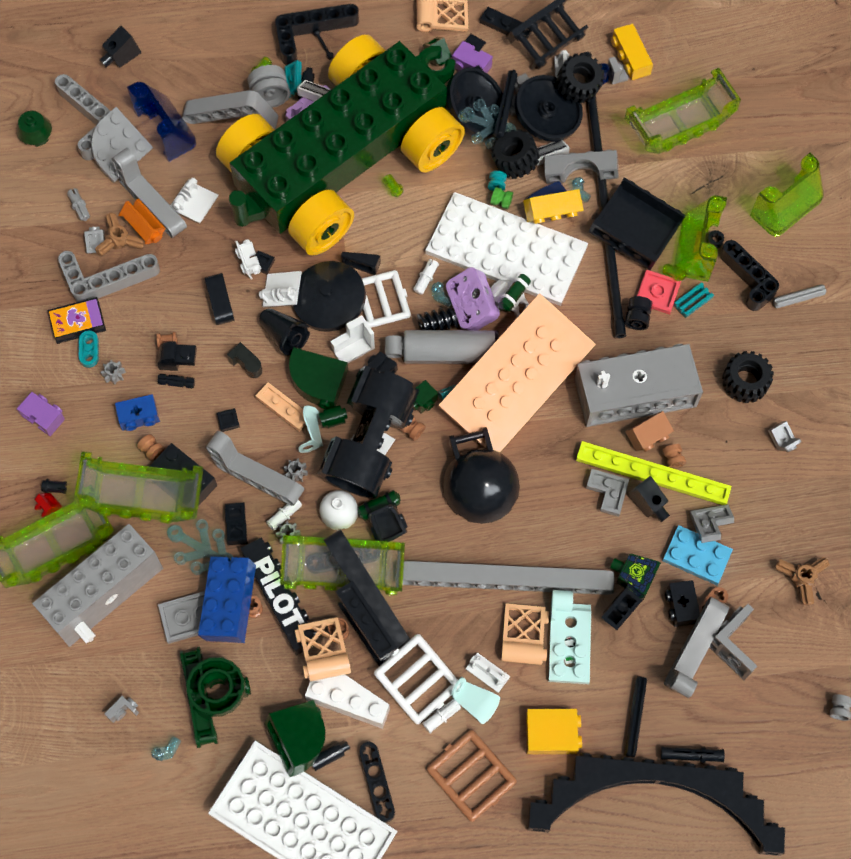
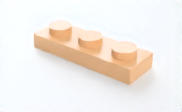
(282, 406)

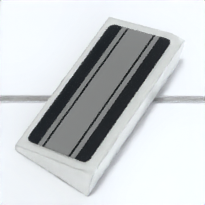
(311, 90)
(558, 147)

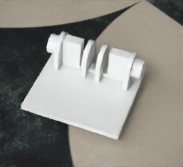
(193, 201)
(281, 289)

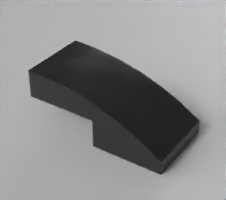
(236, 523)

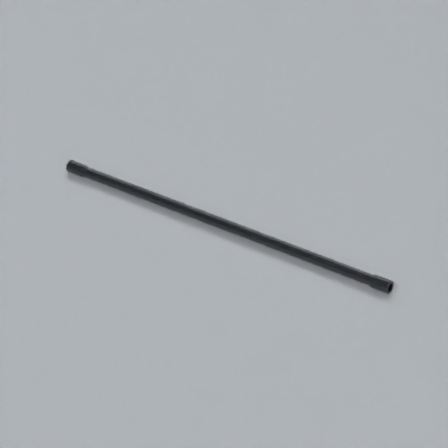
(619, 323)

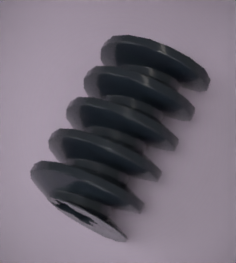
(438, 320)

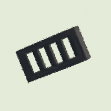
(364, 262)

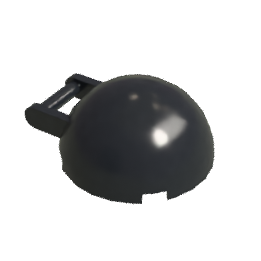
(480, 481)

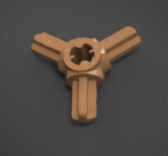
(117, 237)
(806, 583)

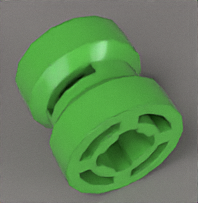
(501, 198)

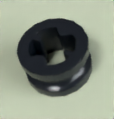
(719, 236)

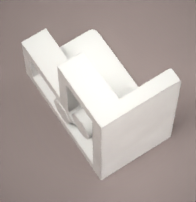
(355, 342)

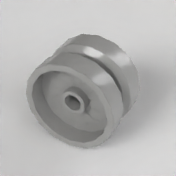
(270, 84)

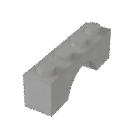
(561, 166)

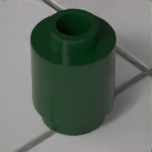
(333, 416)

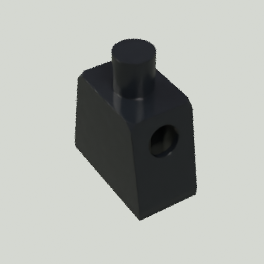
(119, 48)
(650, 499)

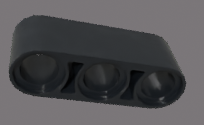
(219, 299)

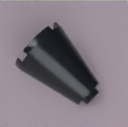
(284, 330)

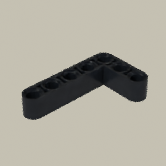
(308, 21)

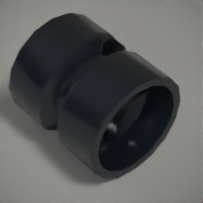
(638, 313)

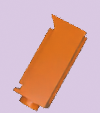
(143, 221)

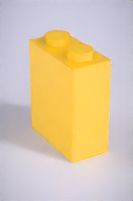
(553, 731)

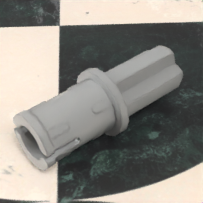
(78, 204)

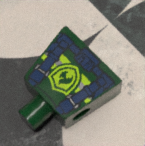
(636, 571)

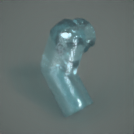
(578, 184)
(438, 294)
(166, 752)

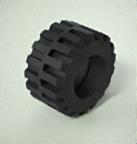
(589, 69)
(512, 143)
(751, 363)

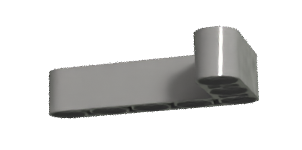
(80, 99)
(227, 107)
(132, 180)
(106, 277)
(255, 474)
(695, 647)

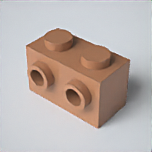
(650, 431)

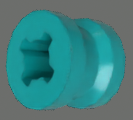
(497, 179)

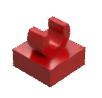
(48, 503)

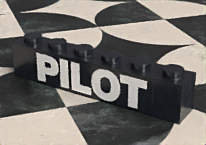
(281, 600)

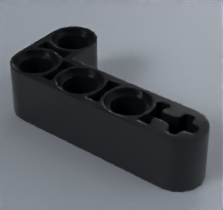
(732, 255)

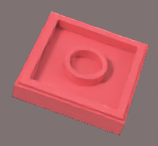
(660, 290)

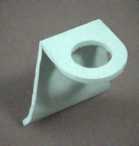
(311, 418)
(475, 700)

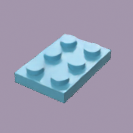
(697, 558)

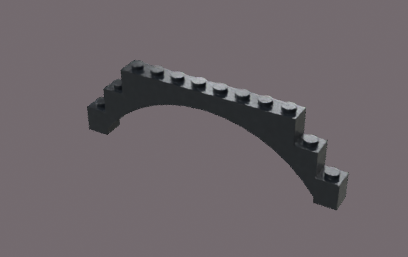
(719, 787)

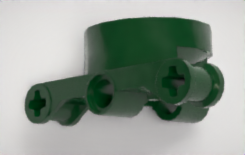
(204, 675)

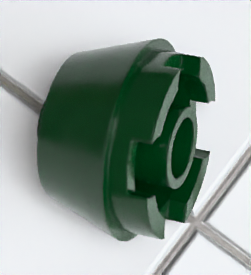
(33, 128)

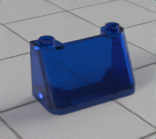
(172, 129)

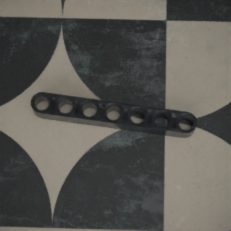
(358, 574)

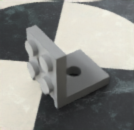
(727, 650)

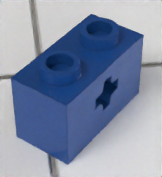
(128, 411)

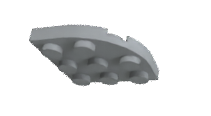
(111, 137)

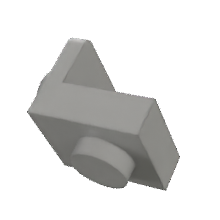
(783, 437)

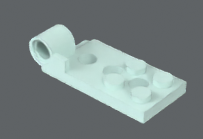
(562, 609)

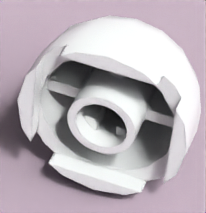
(338, 510)

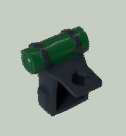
(384, 516)

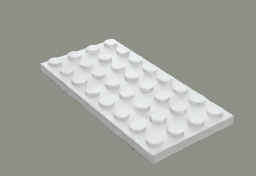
(506, 247)
(296, 813)

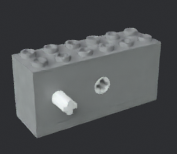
(637, 384)
(98, 585)

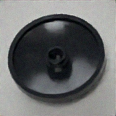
(468, 86)
(545, 110)
(330, 296)

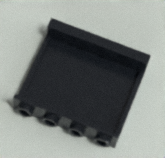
(637, 223)

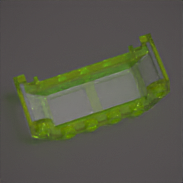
(685, 114)
(137, 490)
(51, 544)
(311, 563)

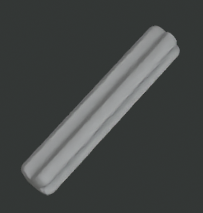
(799, 296)

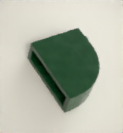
(317, 377)
(297, 735)

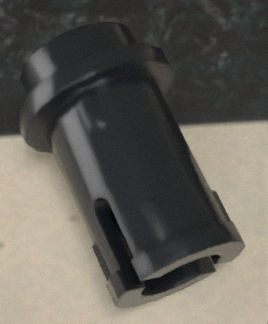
(54, 486)

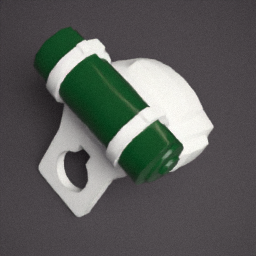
(511, 293)

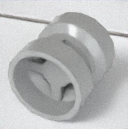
(841, 707)

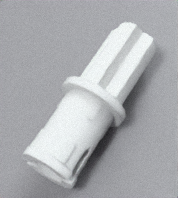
(426, 276)
(283, 515)
(441, 715)

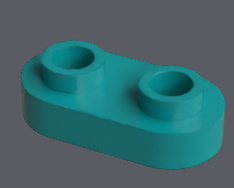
(88, 350)

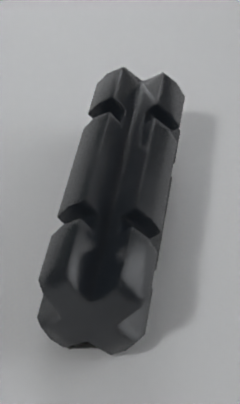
(175, 380)

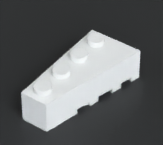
(348, 698)

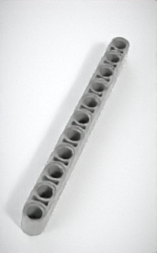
(507, 577)

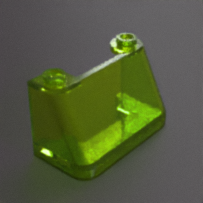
(780, 210)
(692, 252)

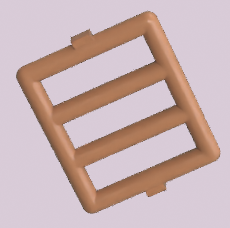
(497, 766)

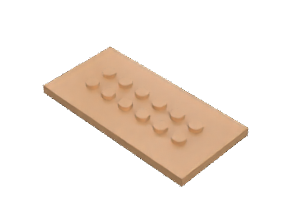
(517, 373)

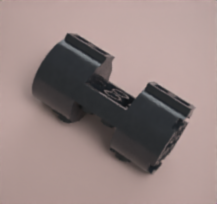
(383, 402)

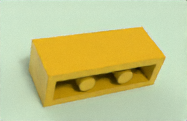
(631, 52)
(553, 206)

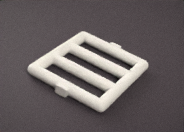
(401, 293)
(405, 703)

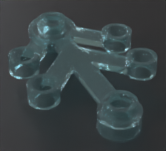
(467, 115)
(203, 550)

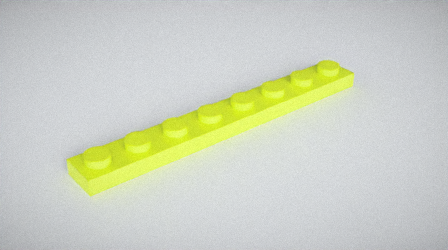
(662, 475)

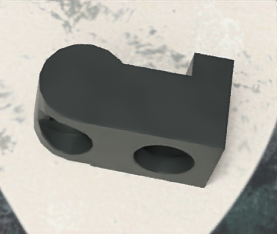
(246, 359)

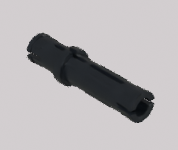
(695, 754)

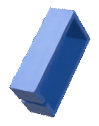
(227, 599)

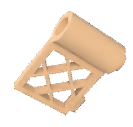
(428, 19)
(524, 650)
(327, 664)

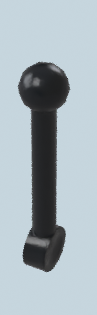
(330, 55)

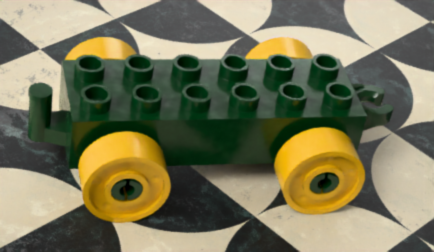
(299, 167)

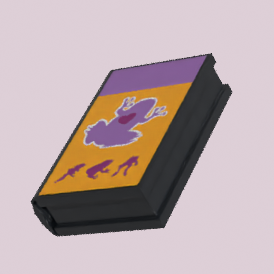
(73, 319)

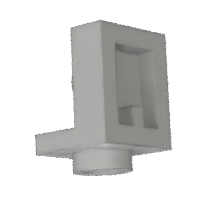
(616, 71)
(93, 238)
(118, 709)

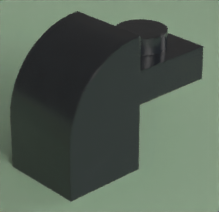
(173, 355)

